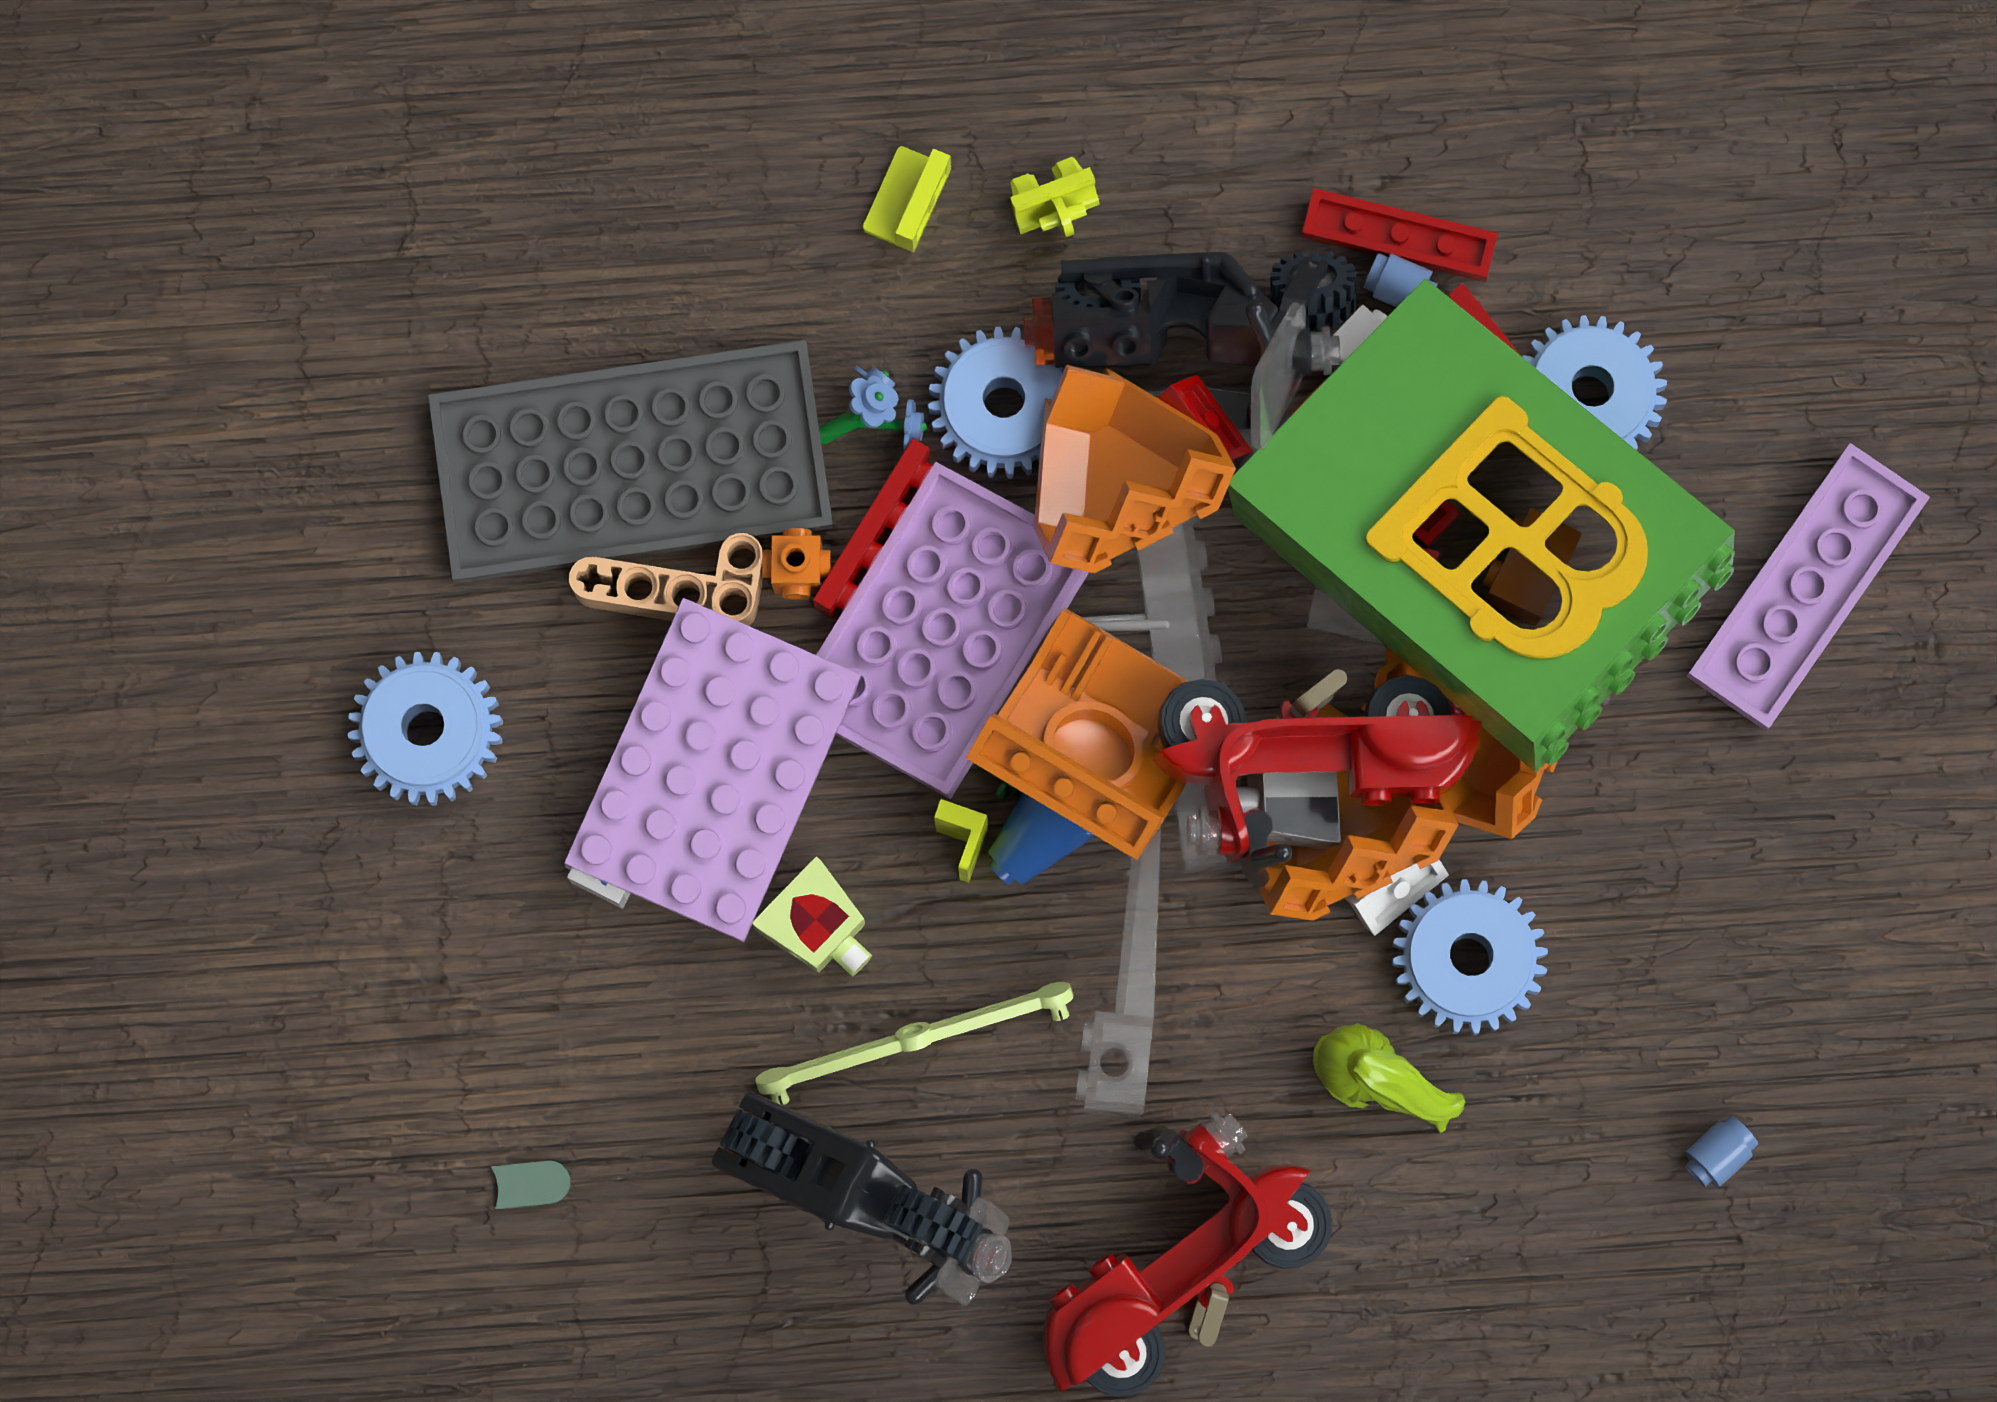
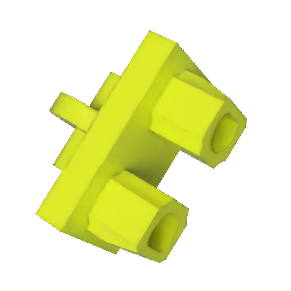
(1056, 201)

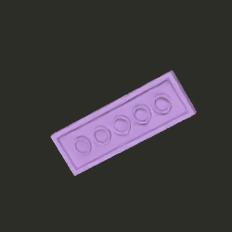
(1808, 587)

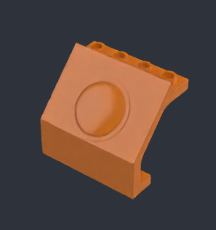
(1086, 735)

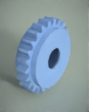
(1613, 361)
(967, 383)
(403, 696)
(1493, 925)

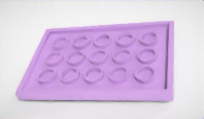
(945, 627)
(713, 770)

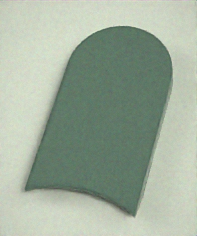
(531, 1184)

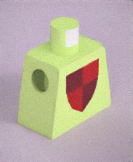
(815, 921)

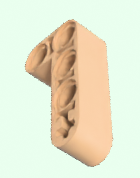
(669, 582)

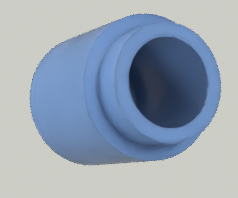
(1394, 278)
(1720, 1152)

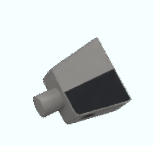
(1300, 805)

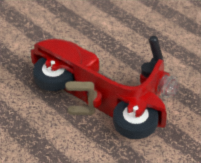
(1398, 749)
(1110, 1321)

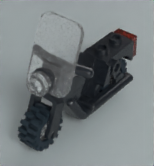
(1103, 321)
(865, 1192)

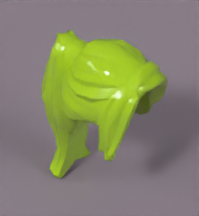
(1362, 1067)

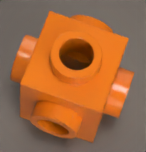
(798, 581)

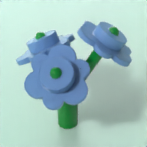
(874, 409)

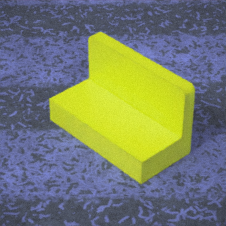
(907, 197)
(966, 826)

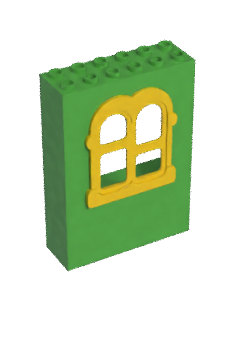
(1401, 437)

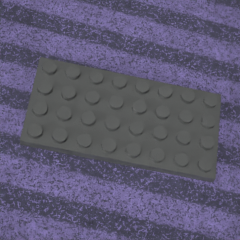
(629, 461)

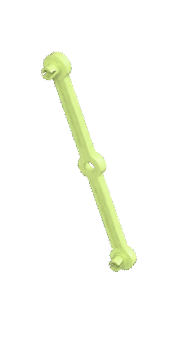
(915, 1037)

